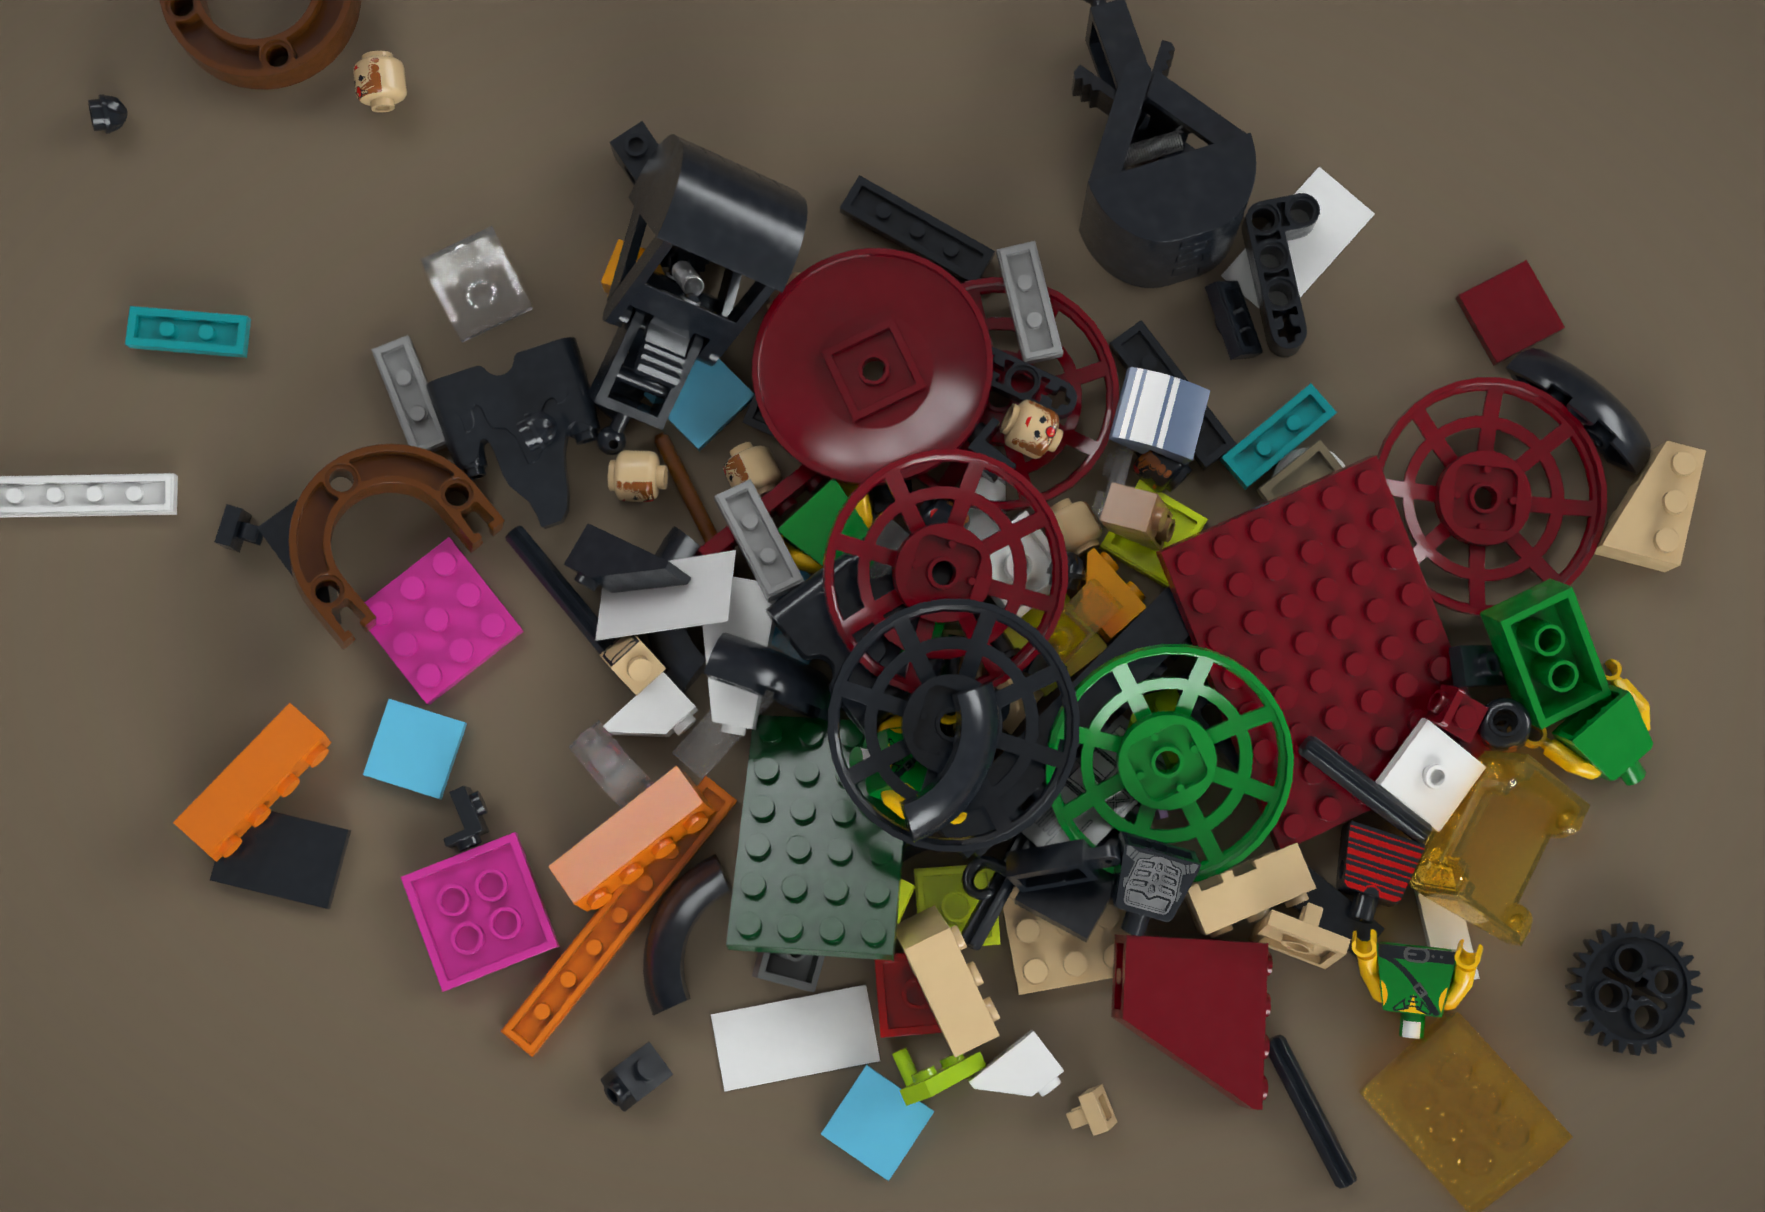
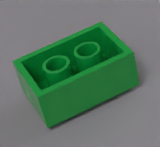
(1546, 652)

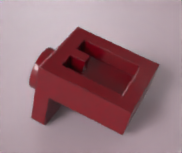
(1455, 712)

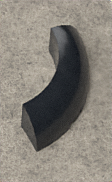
(1605, 418)
(675, 646)
(761, 668)
(966, 768)
(671, 929)

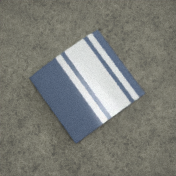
(1159, 414)

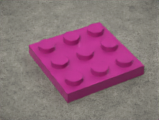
(440, 621)
(479, 911)

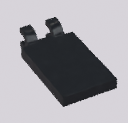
(1079, 905)

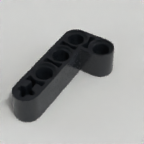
(1282, 277)

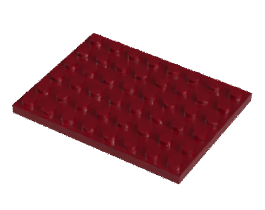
(1331, 619)

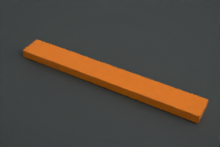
(607, 933)

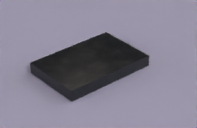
(287, 860)

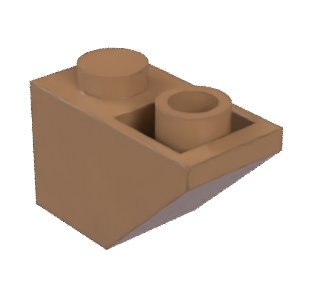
(1138, 516)

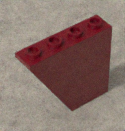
(1199, 1007)

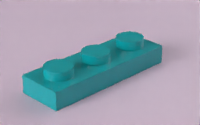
(188, 331)
(1278, 436)

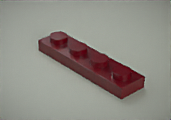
(777, 501)

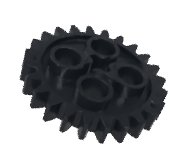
(1649, 957)

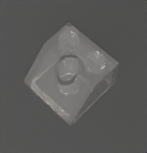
(476, 284)

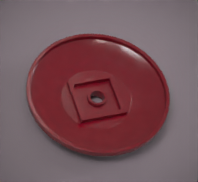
(863, 311)

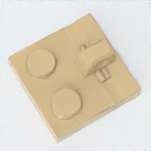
(1301, 937)

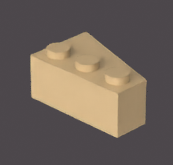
(1656, 511)
(1249, 890)
(947, 980)

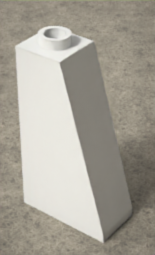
(748, 620)

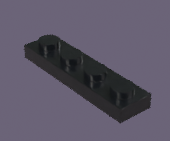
(916, 230)
(1141, 350)

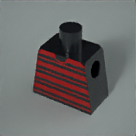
(1374, 868)

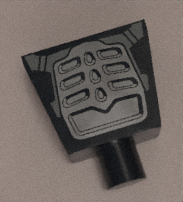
(1150, 880)

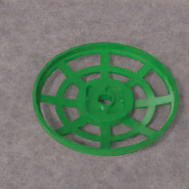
(1195, 751)

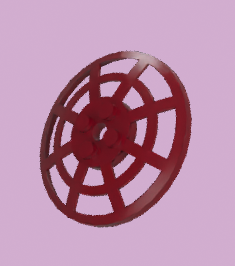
(1024, 383)
(1504, 480)
(948, 543)

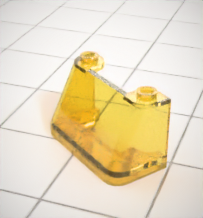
(1495, 842)

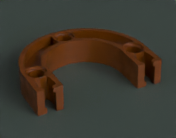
(249, 62)
(373, 472)

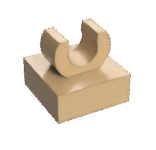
(1094, 1110)

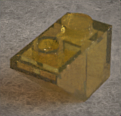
(1083, 619)

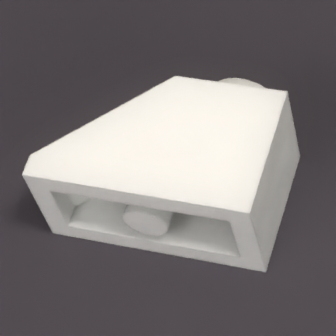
(654, 712)
(1020, 1069)

